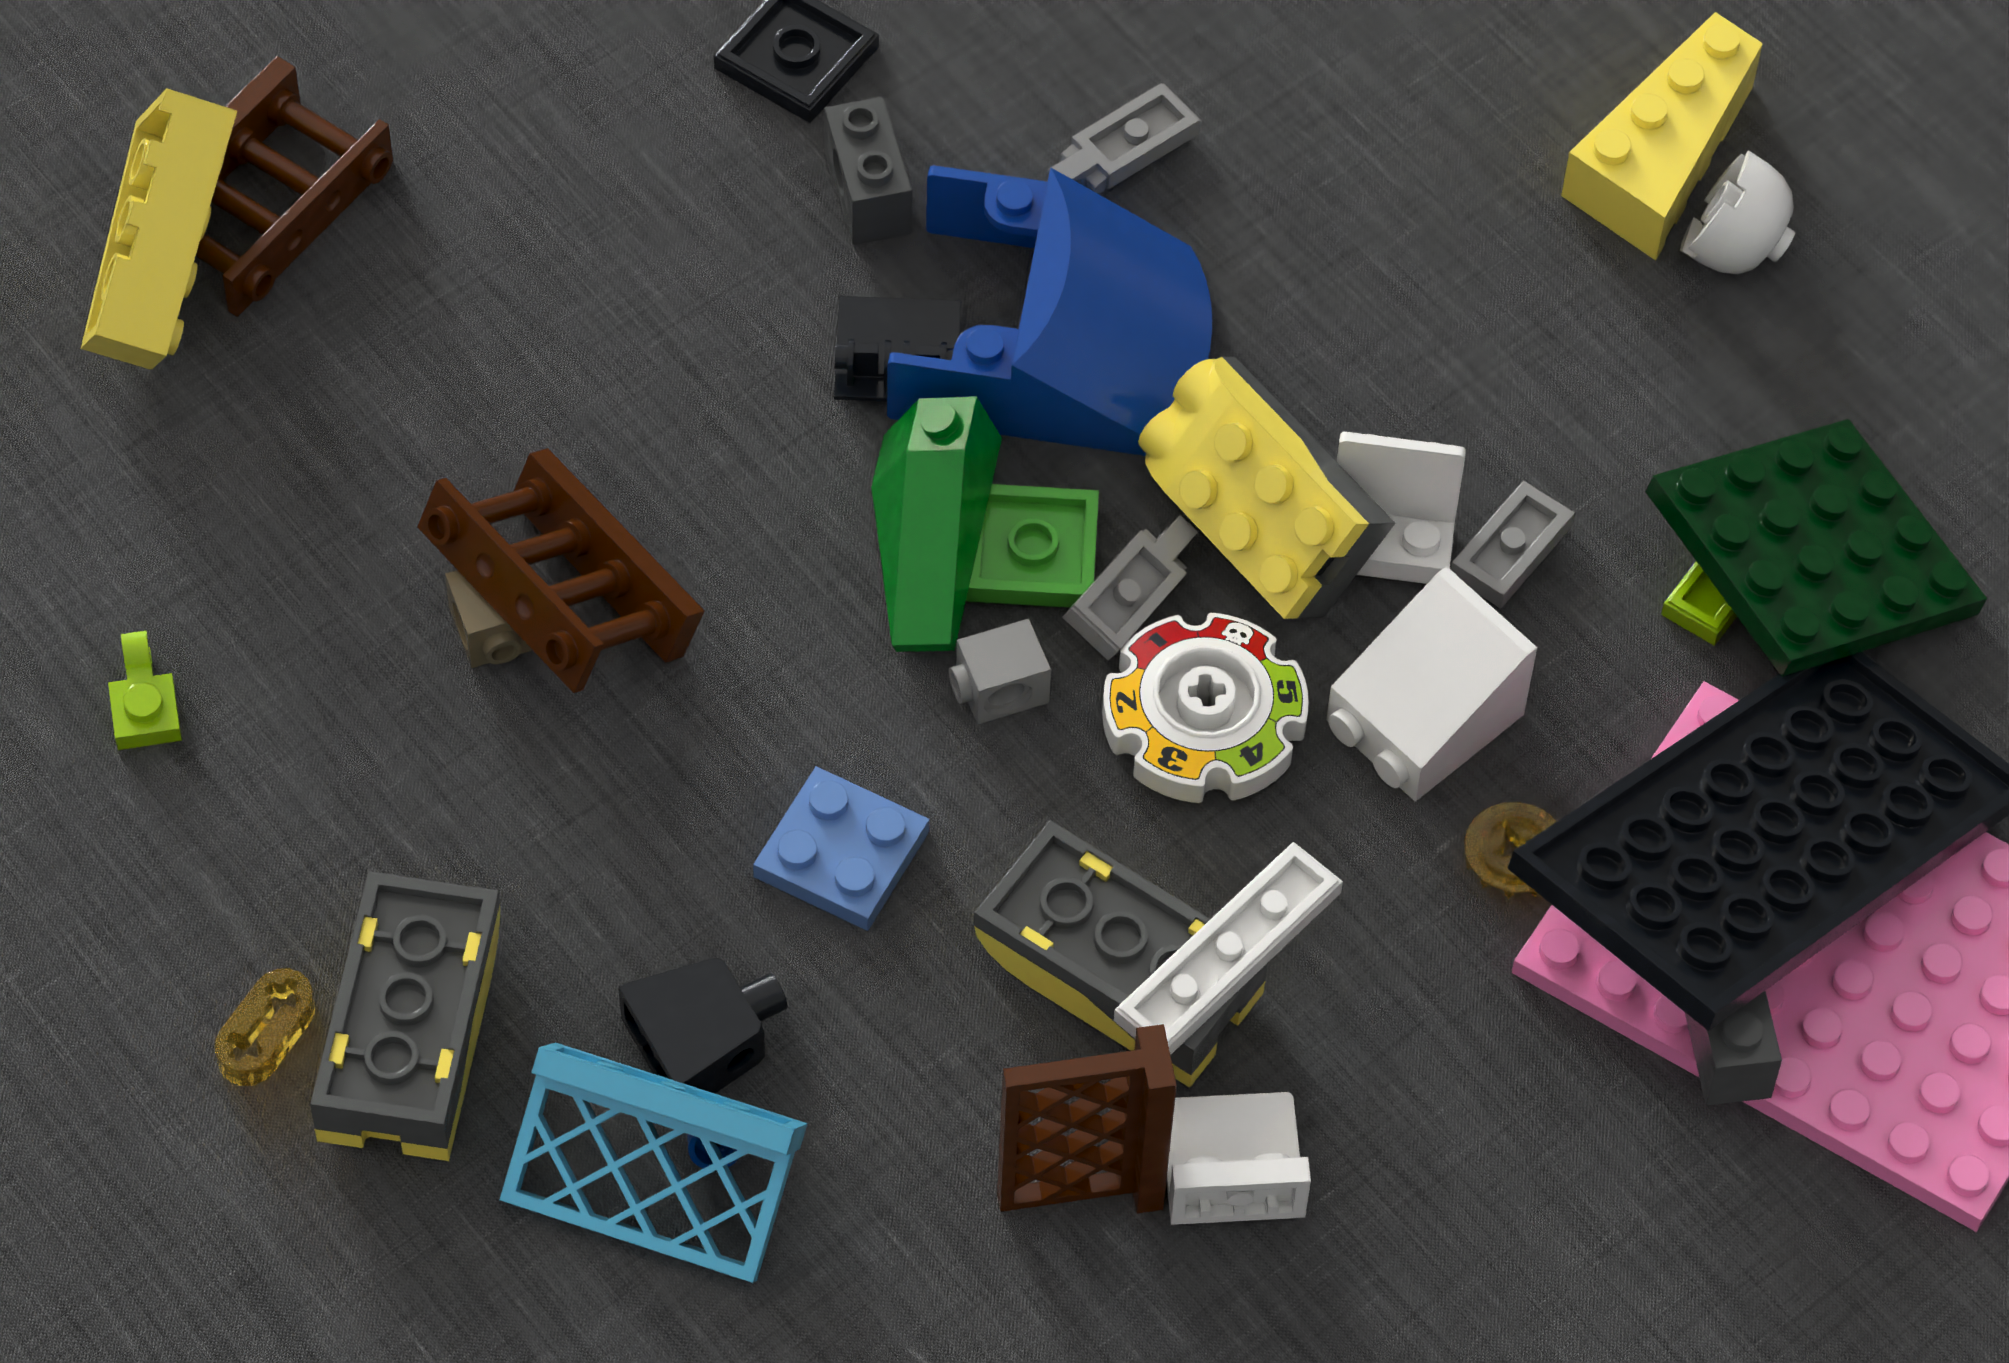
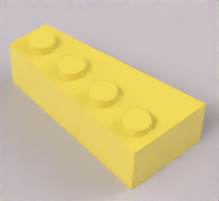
(1661, 138)
(157, 229)

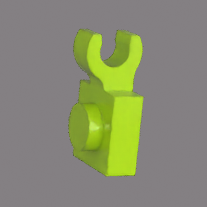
(143, 704)

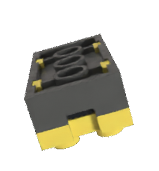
(1262, 488)
(1092, 935)
(407, 1015)

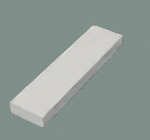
(1231, 947)

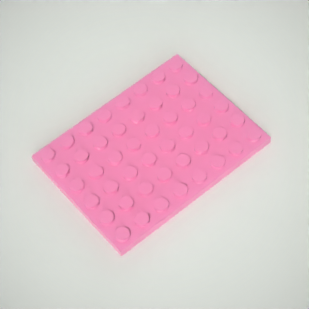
(1881, 1035)

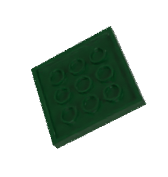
(1815, 546)

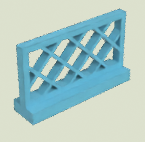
(670, 1105)

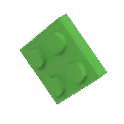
(1035, 546)

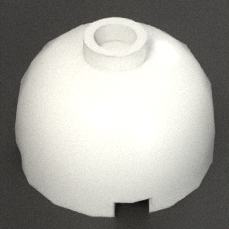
(1742, 219)

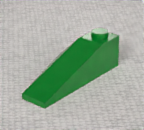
(930, 516)

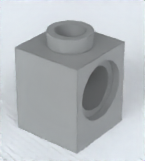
(1001, 672)

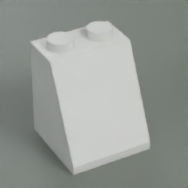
(1433, 686)

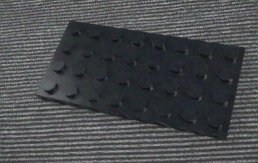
(1768, 832)

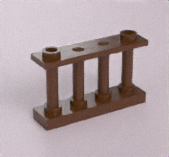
(261, 107)
(591, 540)

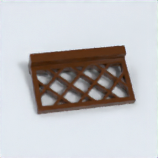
(1137, 1127)

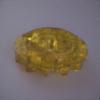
(1486, 842)

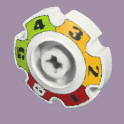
(1205, 707)

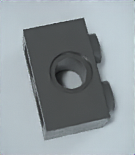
(867, 170)

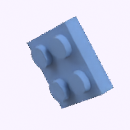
(841, 848)

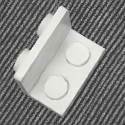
(1418, 490)
(1236, 1160)

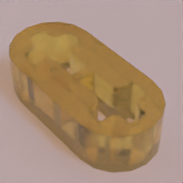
(254, 1018)

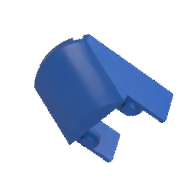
(1103, 321)

